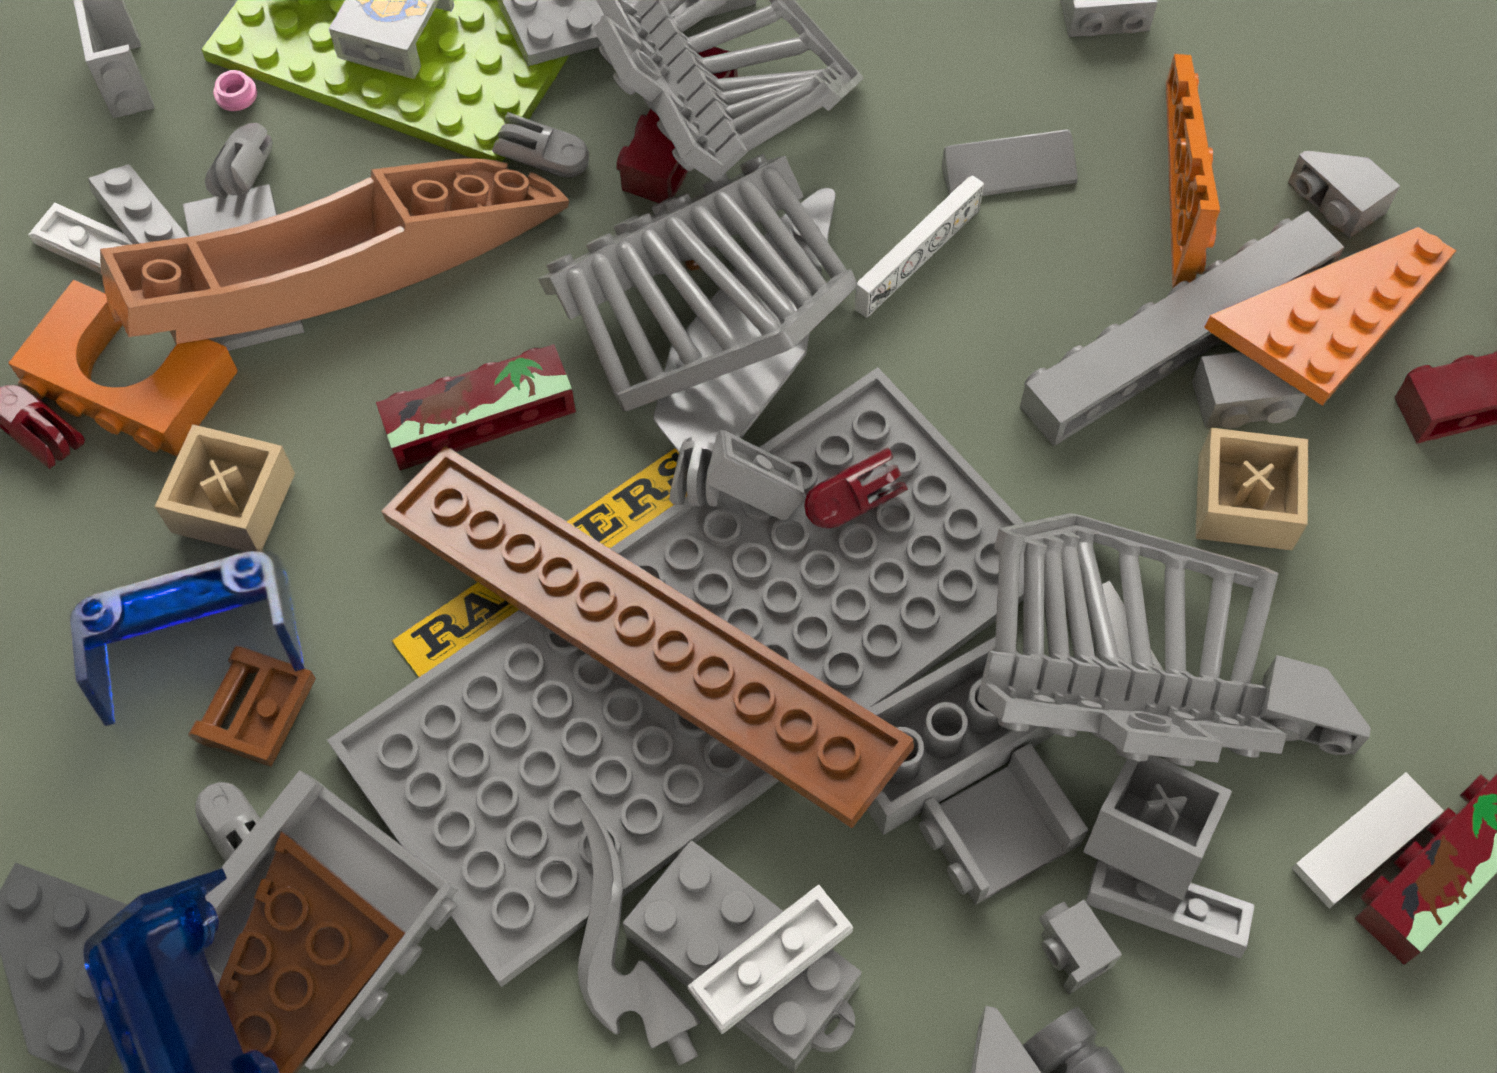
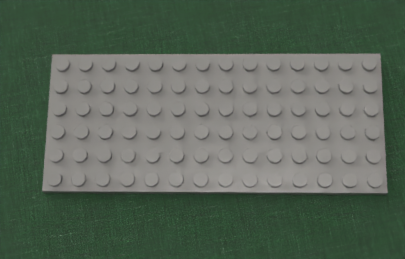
(504, 734)

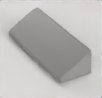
(1012, 162)

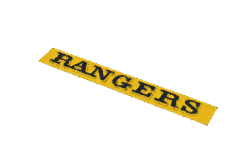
(480, 609)

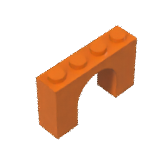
(156, 411)

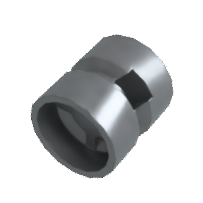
(1070, 1047)

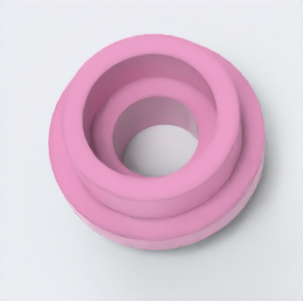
(234, 91)

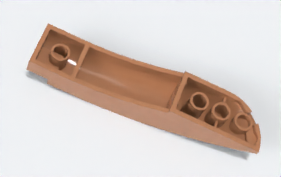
(327, 253)

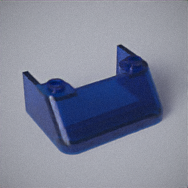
(173, 601)
(160, 988)

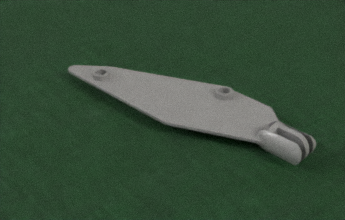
(737, 398)

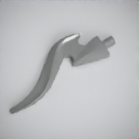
(601, 984)

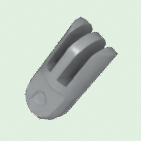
(541, 147)
(239, 161)
(225, 816)

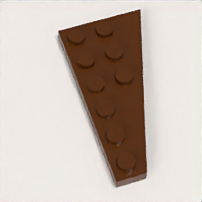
(301, 957)

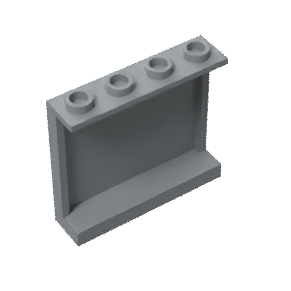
(361, 857)

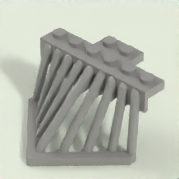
(711, 117)
(683, 232)
(1126, 704)

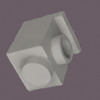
(1077, 944)

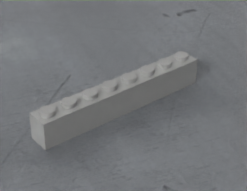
(1171, 331)

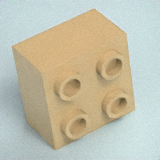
(225, 489)
(1252, 489)

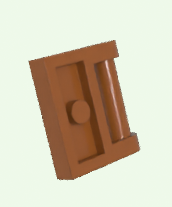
(265, 711)

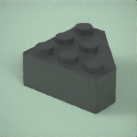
(42, 955)

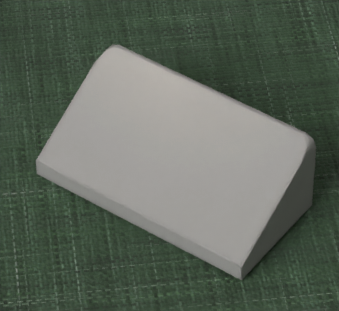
(755, 476)

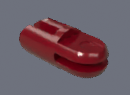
(36, 426)
(845, 496)

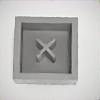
(1157, 823)

